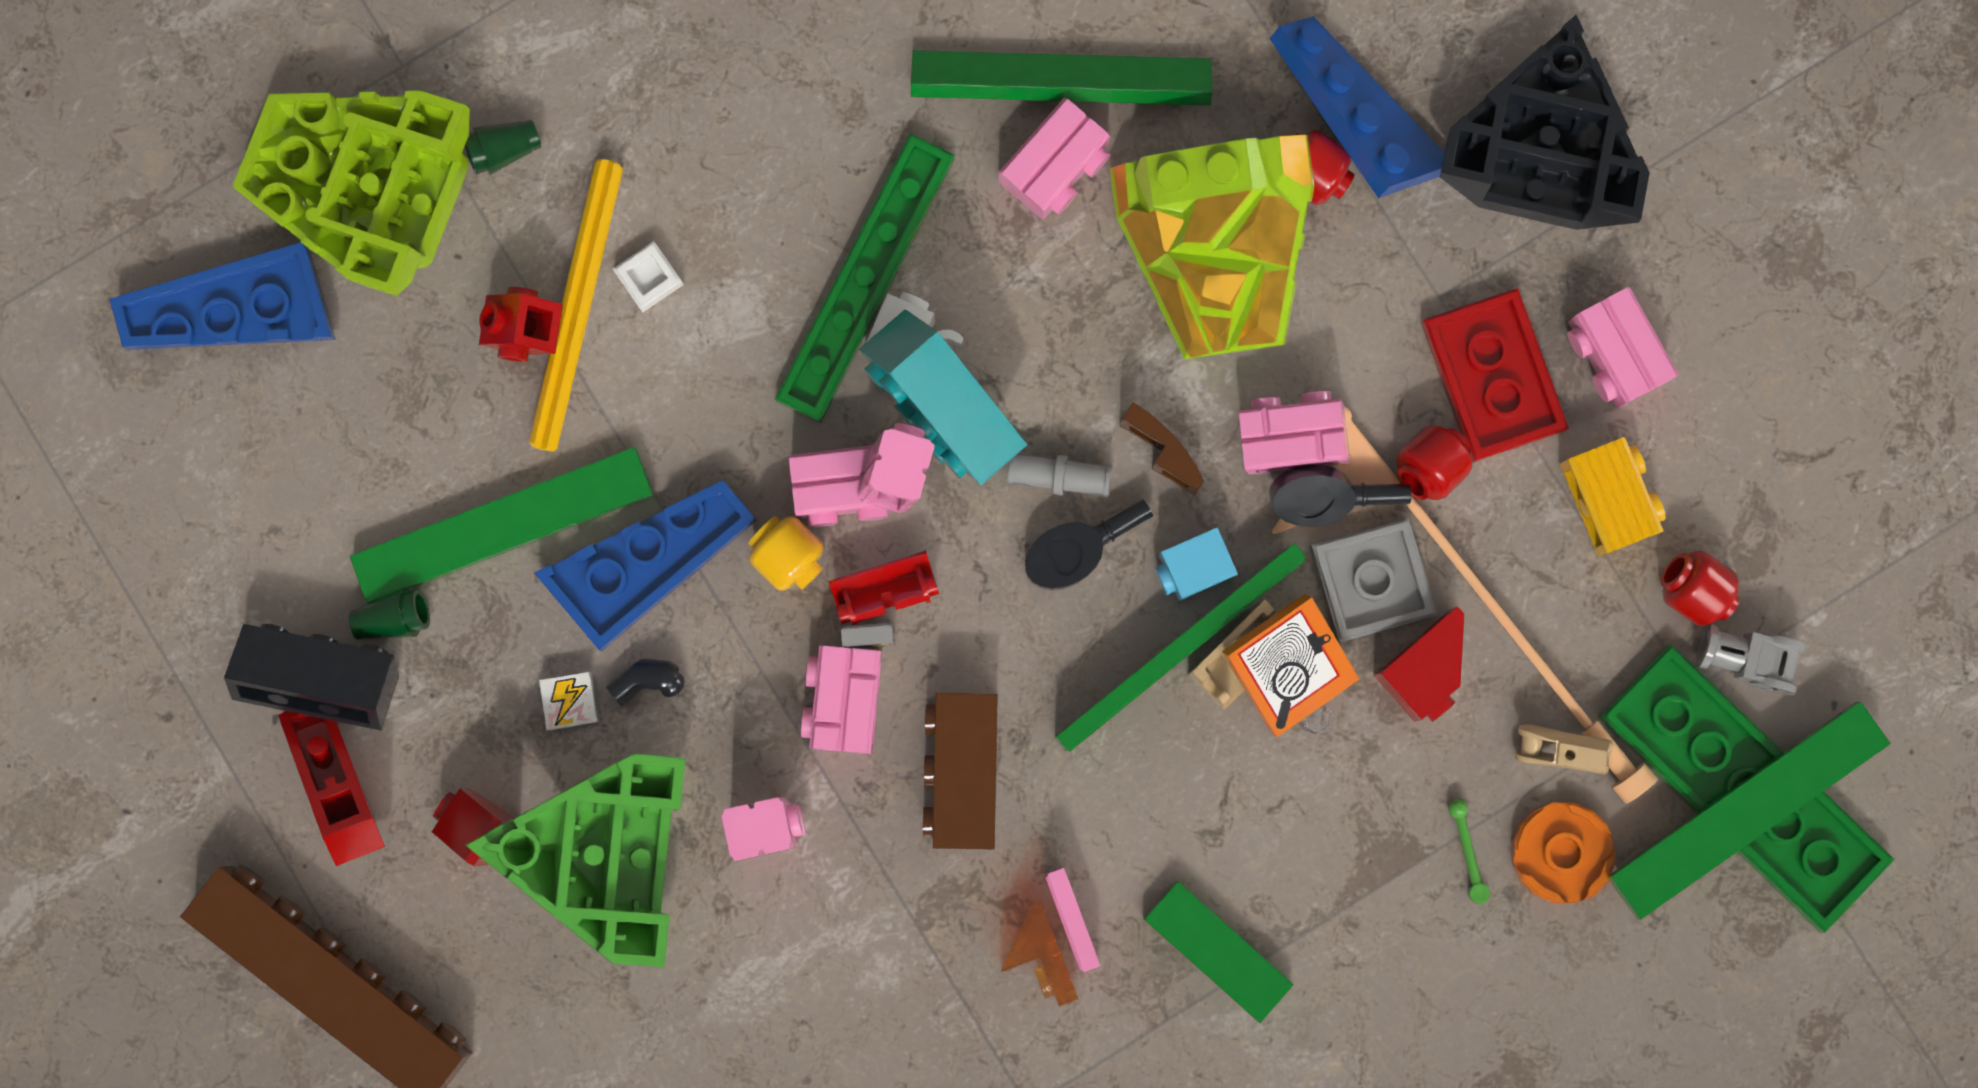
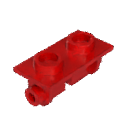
(883, 586)

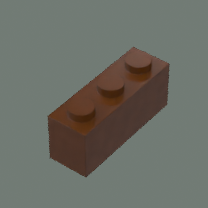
(962, 771)

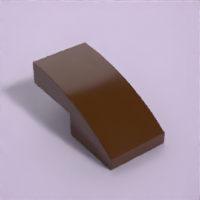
(1174, 460)

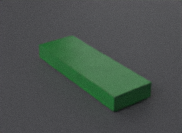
(1218, 952)

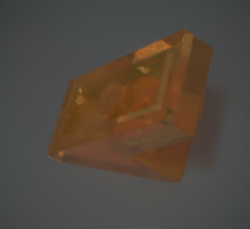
(1037, 941)

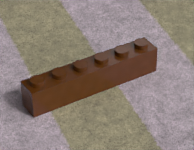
(324, 981)

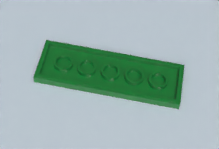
(1707, 748)

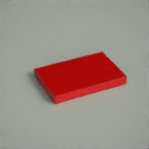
(1494, 375)

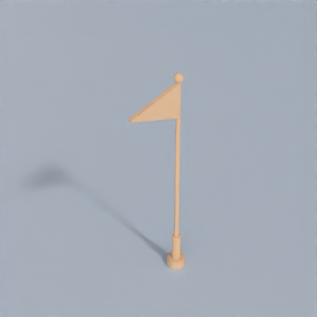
(1369, 468)

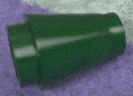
(500, 145)
(392, 616)

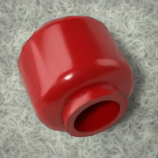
(1329, 167)
(1434, 462)
(1700, 588)

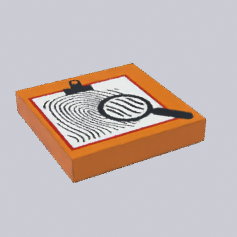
(1290, 665)

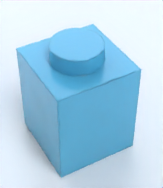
(1195, 566)

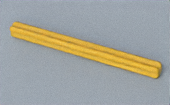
(576, 305)

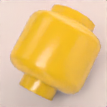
(786, 553)

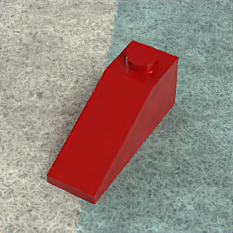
(332, 786)

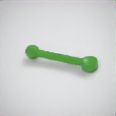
(1477, 891)

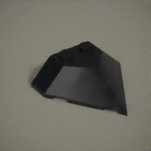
(1550, 143)

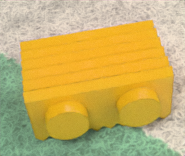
(1613, 496)

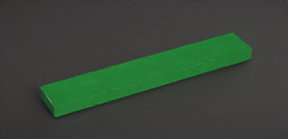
(1061, 76)
(865, 278)
(502, 525)
(1181, 648)
(1748, 810)

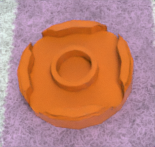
(1563, 852)

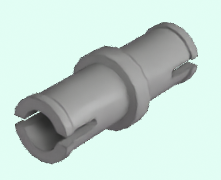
(1060, 475)

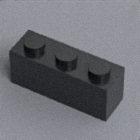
(312, 676)

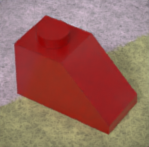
(1428, 669)
(464, 819)

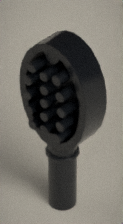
(1325, 495)
(1074, 549)

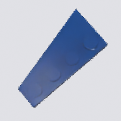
(1365, 119)
(238, 303)
(634, 570)

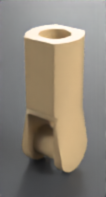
(1571, 749)

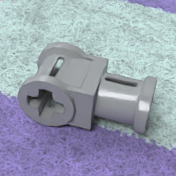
(1758, 658)

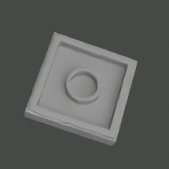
(1373, 580)

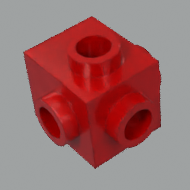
(519, 324)

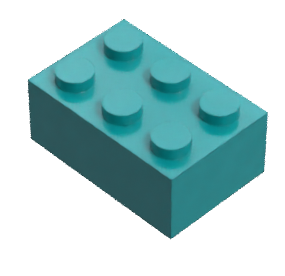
(941, 398)

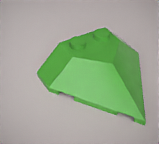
(598, 856)

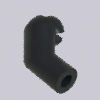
(647, 674)

